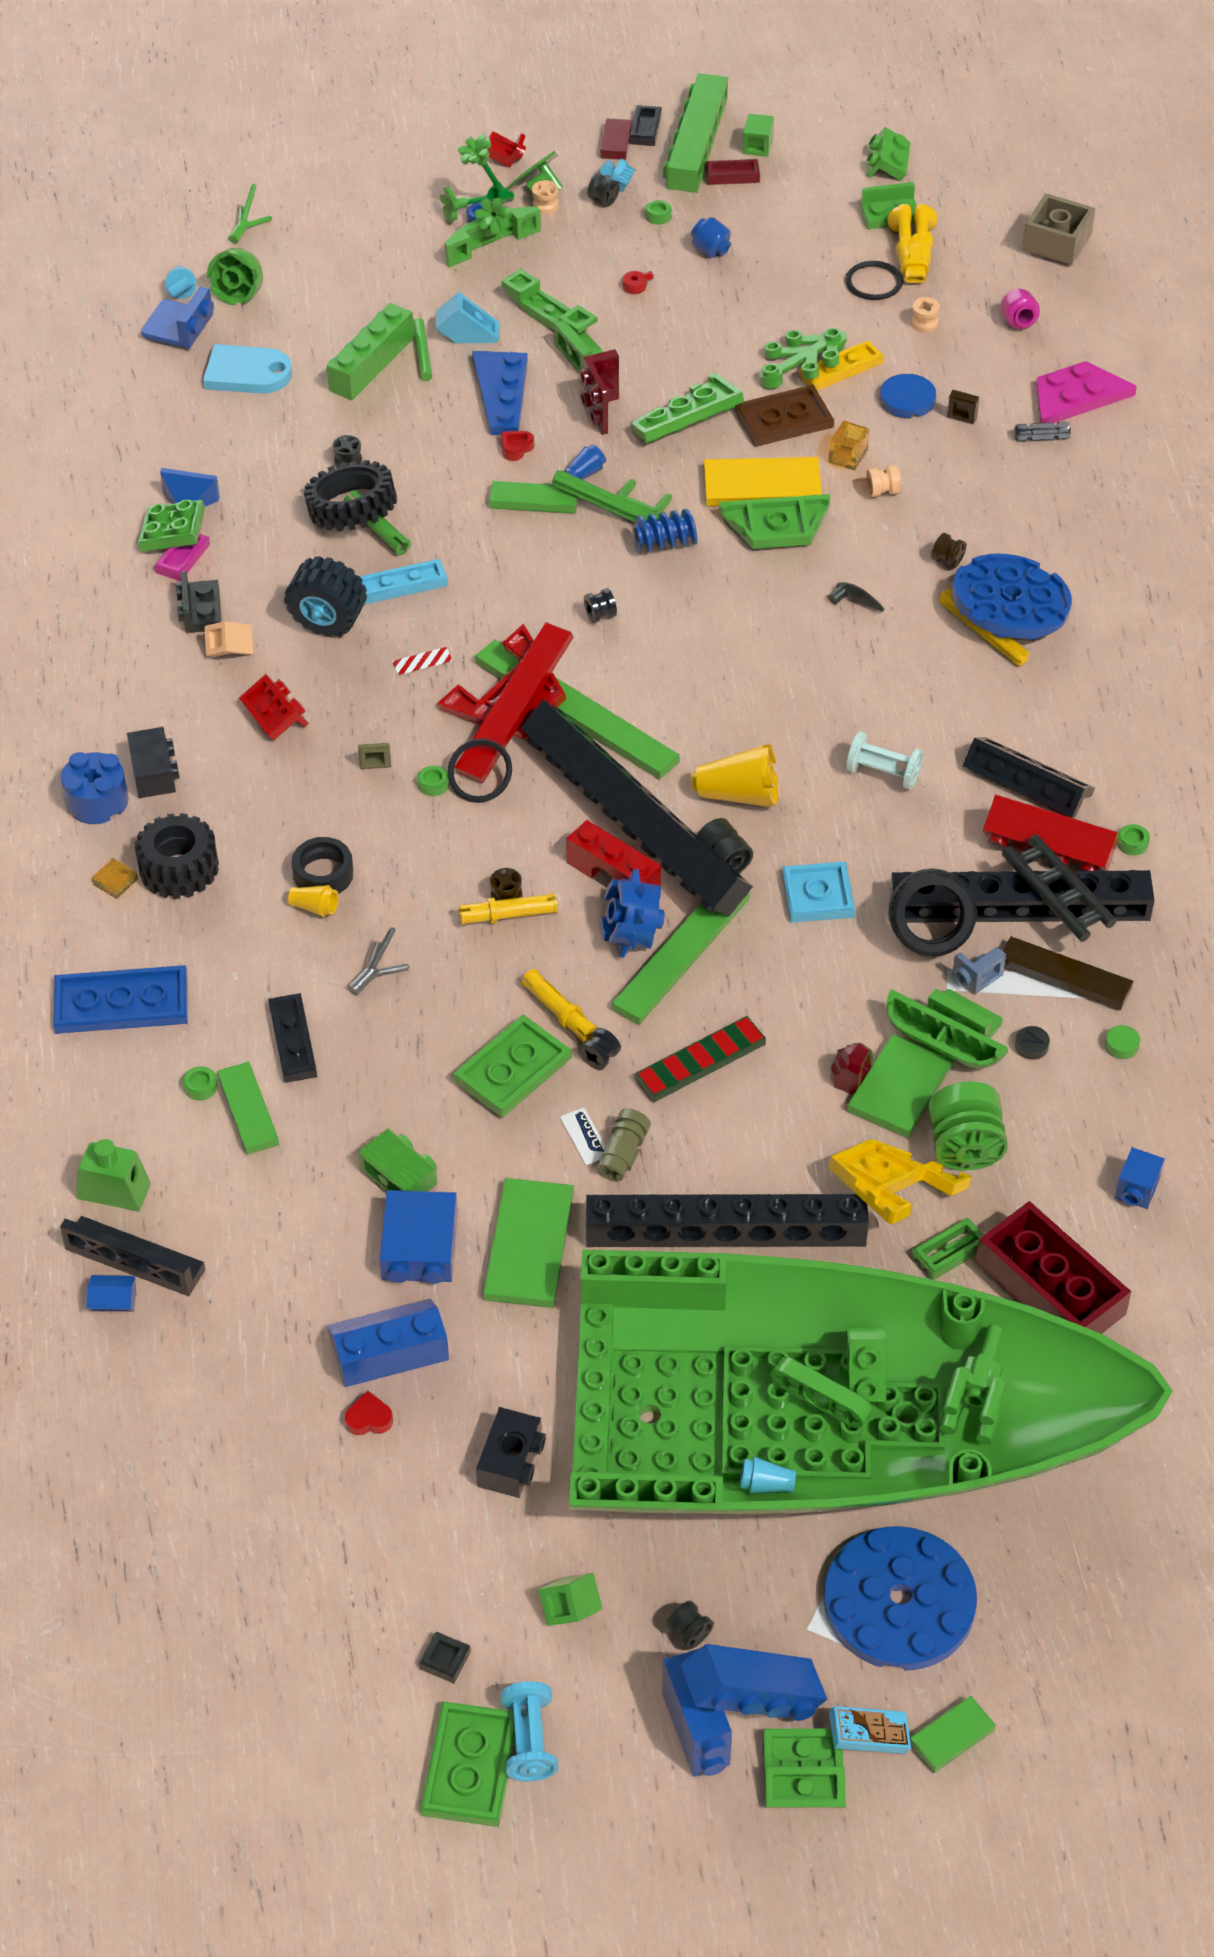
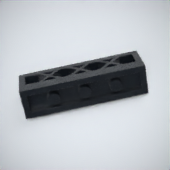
(1027, 776)
(132, 1254)

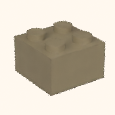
(1058, 229)

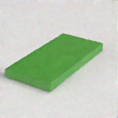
(529, 1243)

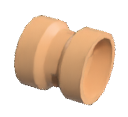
(882, 481)

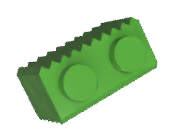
(396, 1165)

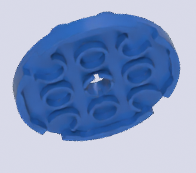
(984, 597)
(895, 1633)

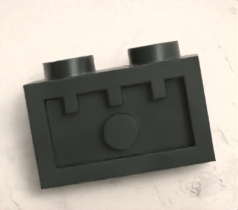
(200, 603)

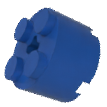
(94, 787)

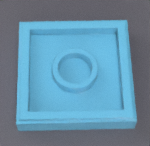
(818, 892)

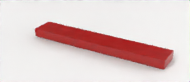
(515, 701)

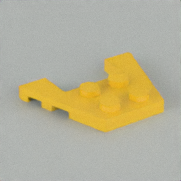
(880, 1170)

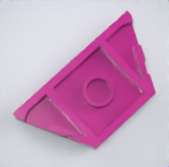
(1079, 390)

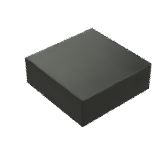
(445, 1657)

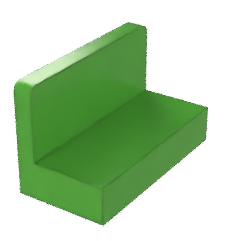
(574, 345)
(965, 1011)

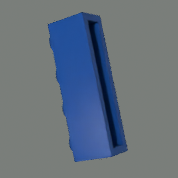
(753, 1682)

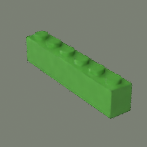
(696, 133)

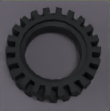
(354, 511)

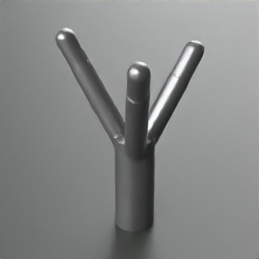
(371, 971)

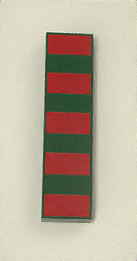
(700, 1059)

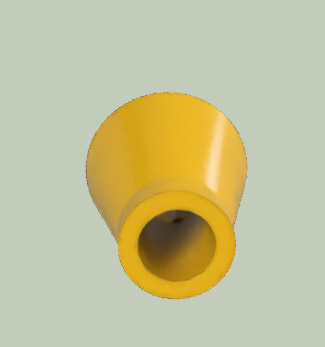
(315, 899)

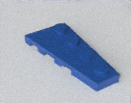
(502, 387)

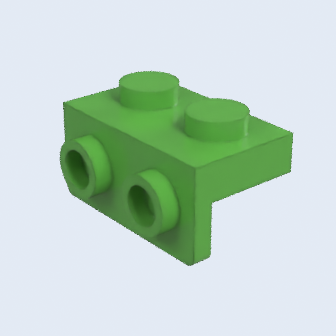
(889, 153)

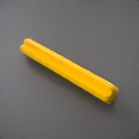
(1007, 645)

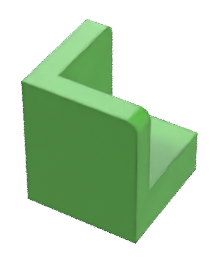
(758, 135)
(570, 1599)

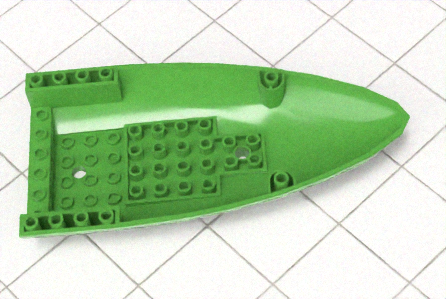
(699, 1350)

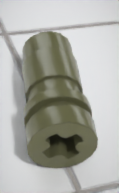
(621, 1148)

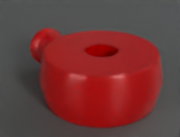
(636, 282)

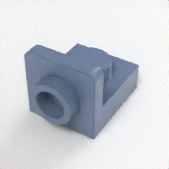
(981, 972)

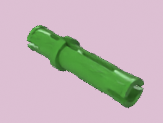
(386, 531)

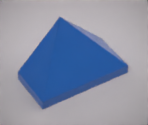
(186, 485)

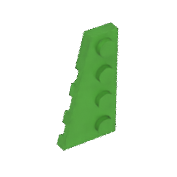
(682, 411)

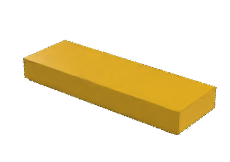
(852, 362)

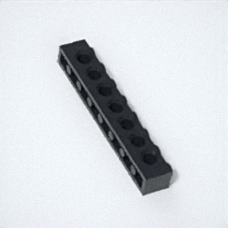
(1008, 898)
(726, 1220)

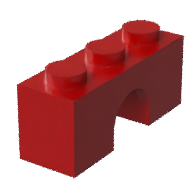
(594, 849)

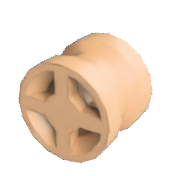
(545, 196)
(925, 314)

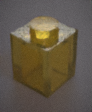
(849, 445)

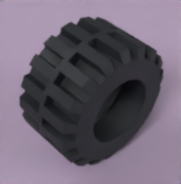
(176, 837)

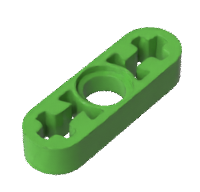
(821, 1392)

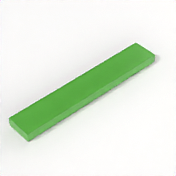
(671, 962)

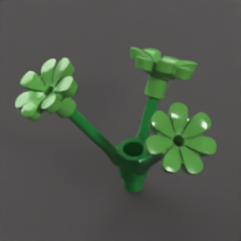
(492, 213)

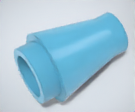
(766, 1477)

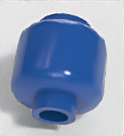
(711, 237)

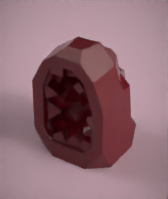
(851, 1067)

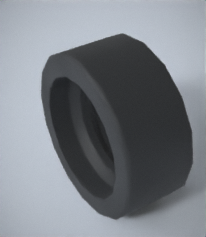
(318, 849)

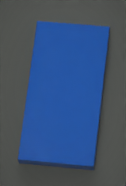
(120, 999)

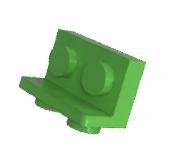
(880, 200)

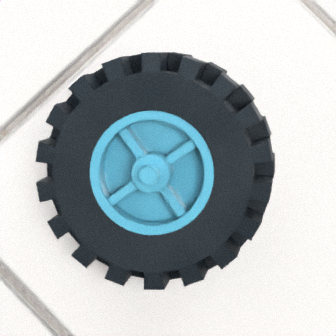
(325, 596)

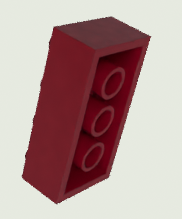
(1051, 1270)

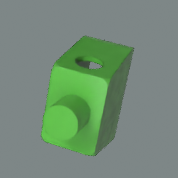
(112, 1176)

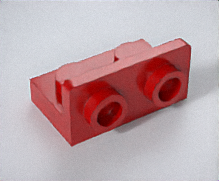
(272, 707)

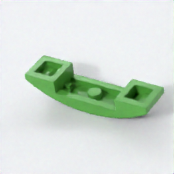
(522, 223)
(542, 307)

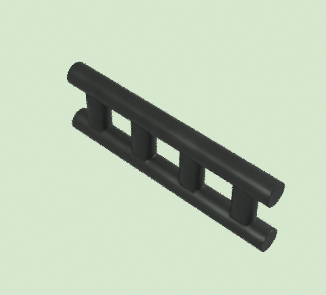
(1060, 903)

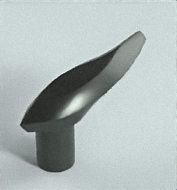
(855, 593)

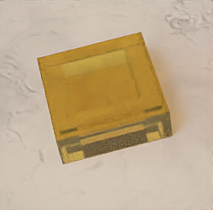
(114, 878)

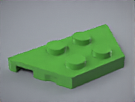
(776, 520)

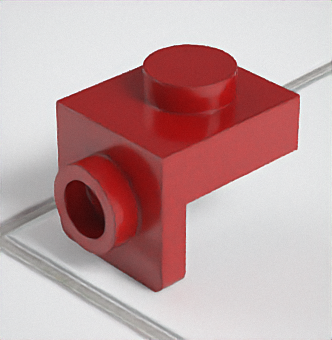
(505, 150)

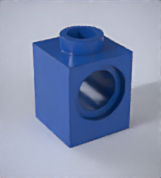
(1139, 1178)

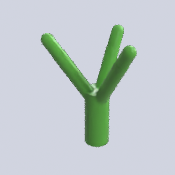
(243, 223)

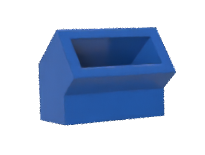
(111, 1293)

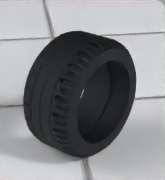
(960, 932)

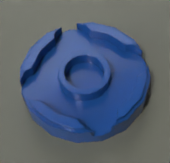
(908, 395)

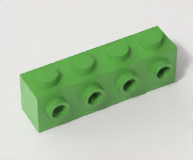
(370, 351)

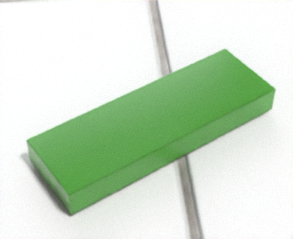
(531, 497)
(248, 1108)

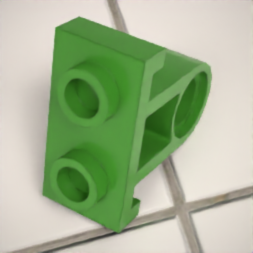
(867, 1362)

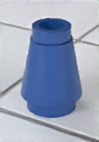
(587, 462)

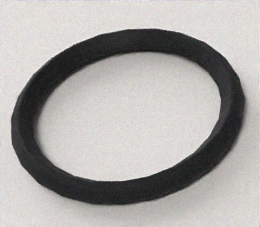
(874, 296)
(460, 750)

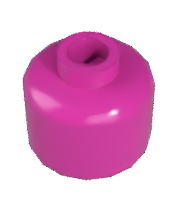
(1020, 309)

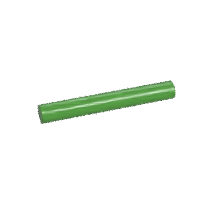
(422, 349)

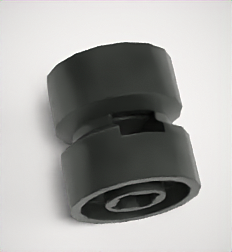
(725, 841)

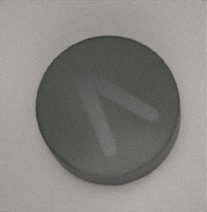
(1032, 1042)

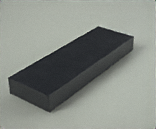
(292, 1038)

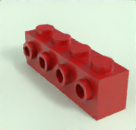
(1069, 838)

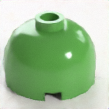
(235, 276)

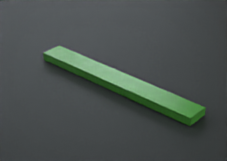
(594, 719)

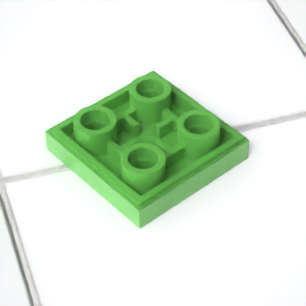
(171, 525)

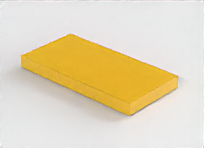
(760, 478)

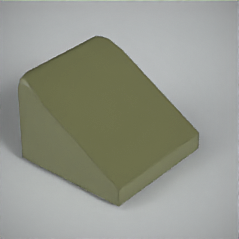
(374, 755)

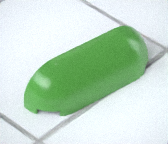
(943, 1033)

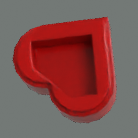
(516, 444)
(368, 1415)

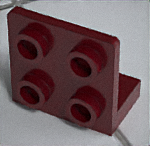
(601, 385)

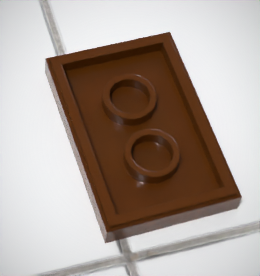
(784, 415)

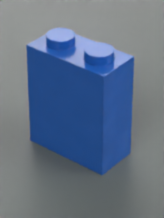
(419, 1236)
(701, 1731)

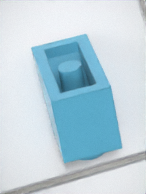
(466, 322)

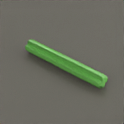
(600, 496)

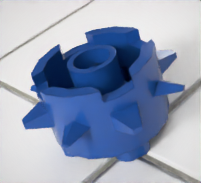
(631, 913)

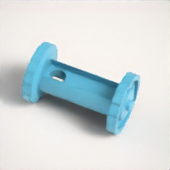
(531, 1759)

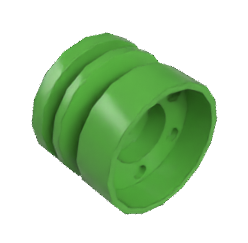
(967, 1126)

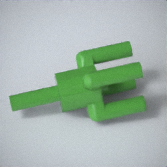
(978, 1386)

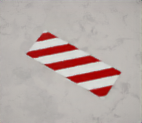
(422, 661)

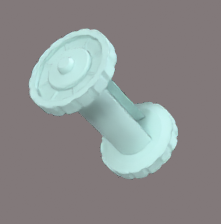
(884, 760)

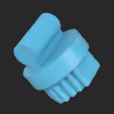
(620, 173)
(180, 282)

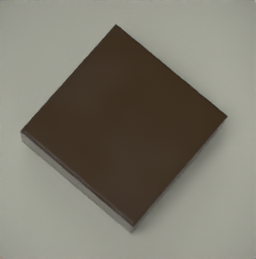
(963, 406)

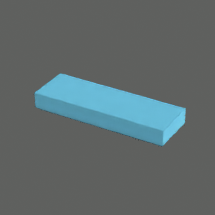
(404, 581)

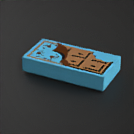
(869, 1730)

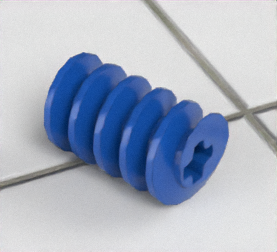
(664, 529)

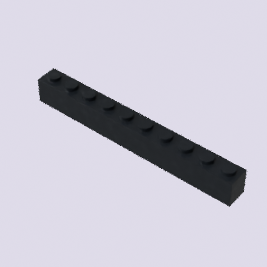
(637, 809)

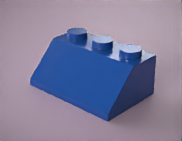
(389, 1342)

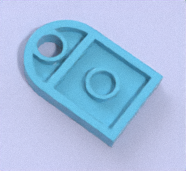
(247, 369)

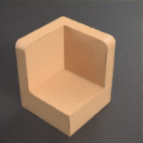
(228, 638)

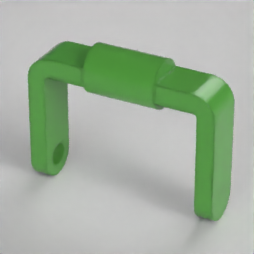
(626, 490)

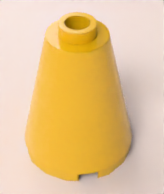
(740, 778)

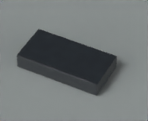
(645, 125)

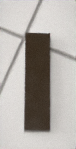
(1067, 973)

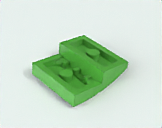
(803, 1769)

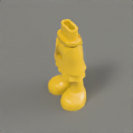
(914, 250)

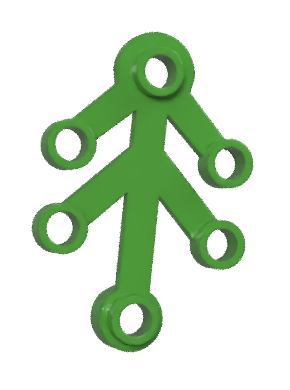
(830, 341)

